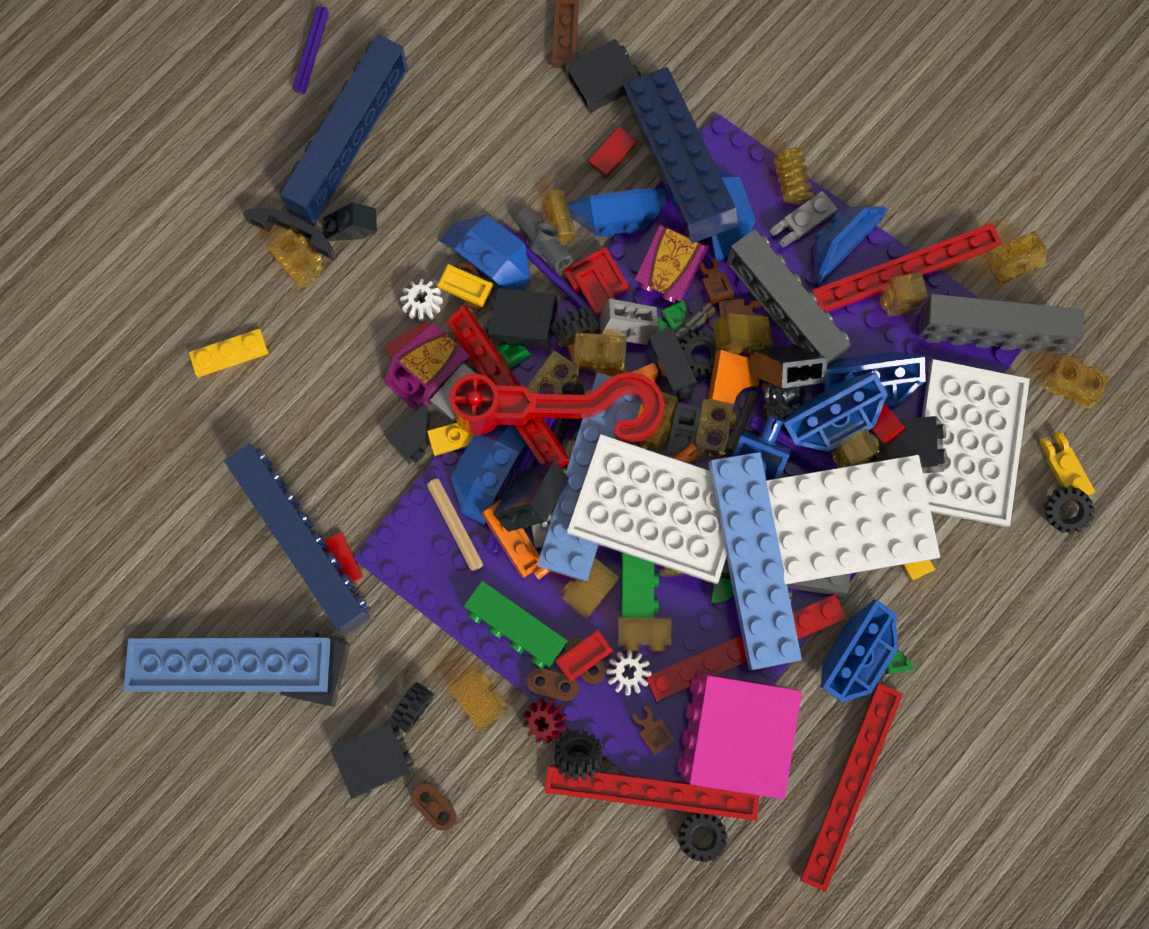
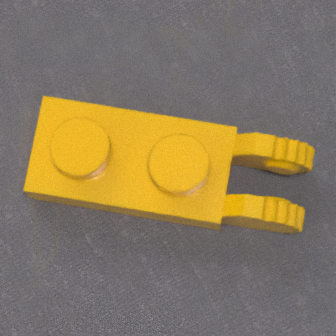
(1065, 464)

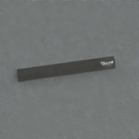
(741, 422)

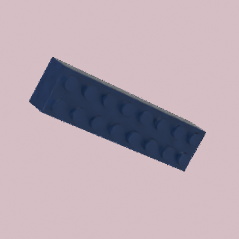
(344, 129)
(680, 155)
(296, 538)

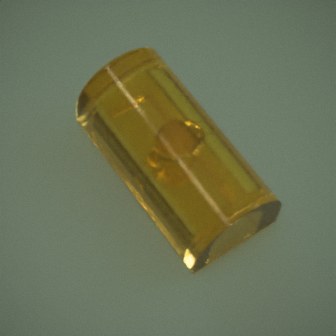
(559, 215)

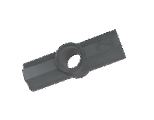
(543, 239)

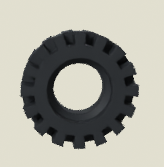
(577, 322)
(694, 341)
(1080, 520)
(411, 707)
(574, 766)
(719, 837)

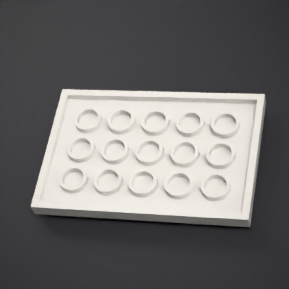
(982, 440)
(651, 509)
(852, 519)

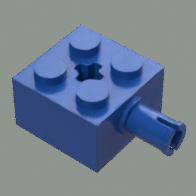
(773, 454)

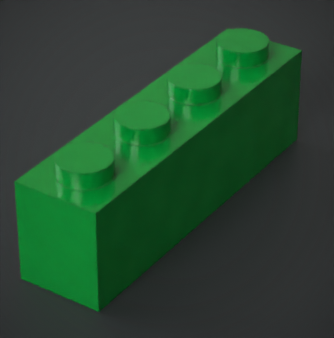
(638, 587)
(516, 625)

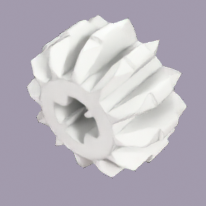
(413, 305)
(620, 670)

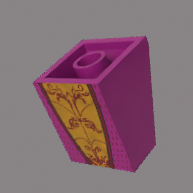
(671, 263)
(424, 366)

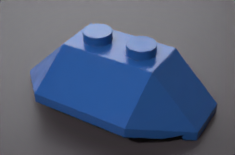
(618, 211)
(843, 236)
(722, 242)
(490, 250)
(897, 372)
(837, 413)
(486, 469)
(860, 653)

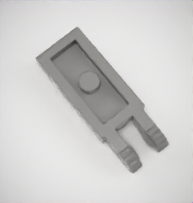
(805, 218)

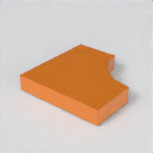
(730, 376)

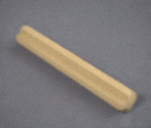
(454, 524)

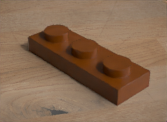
(565, 32)

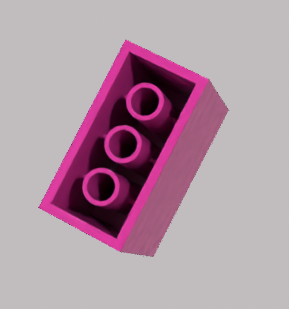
(739, 735)

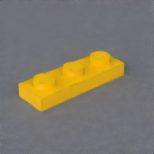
(228, 353)

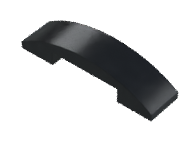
(267, 218)
(683, 428)

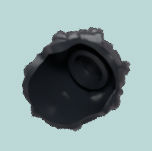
(781, 401)

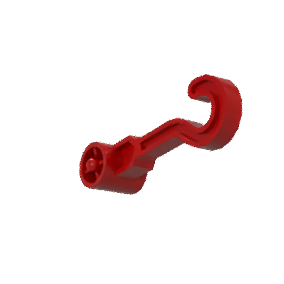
(483, 405)

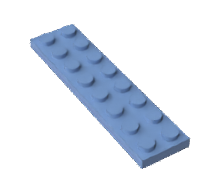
(563, 551)
(754, 561)
(227, 665)

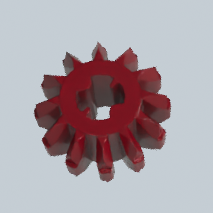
(536, 722)

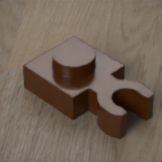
(715, 285)
(737, 307)
(655, 733)

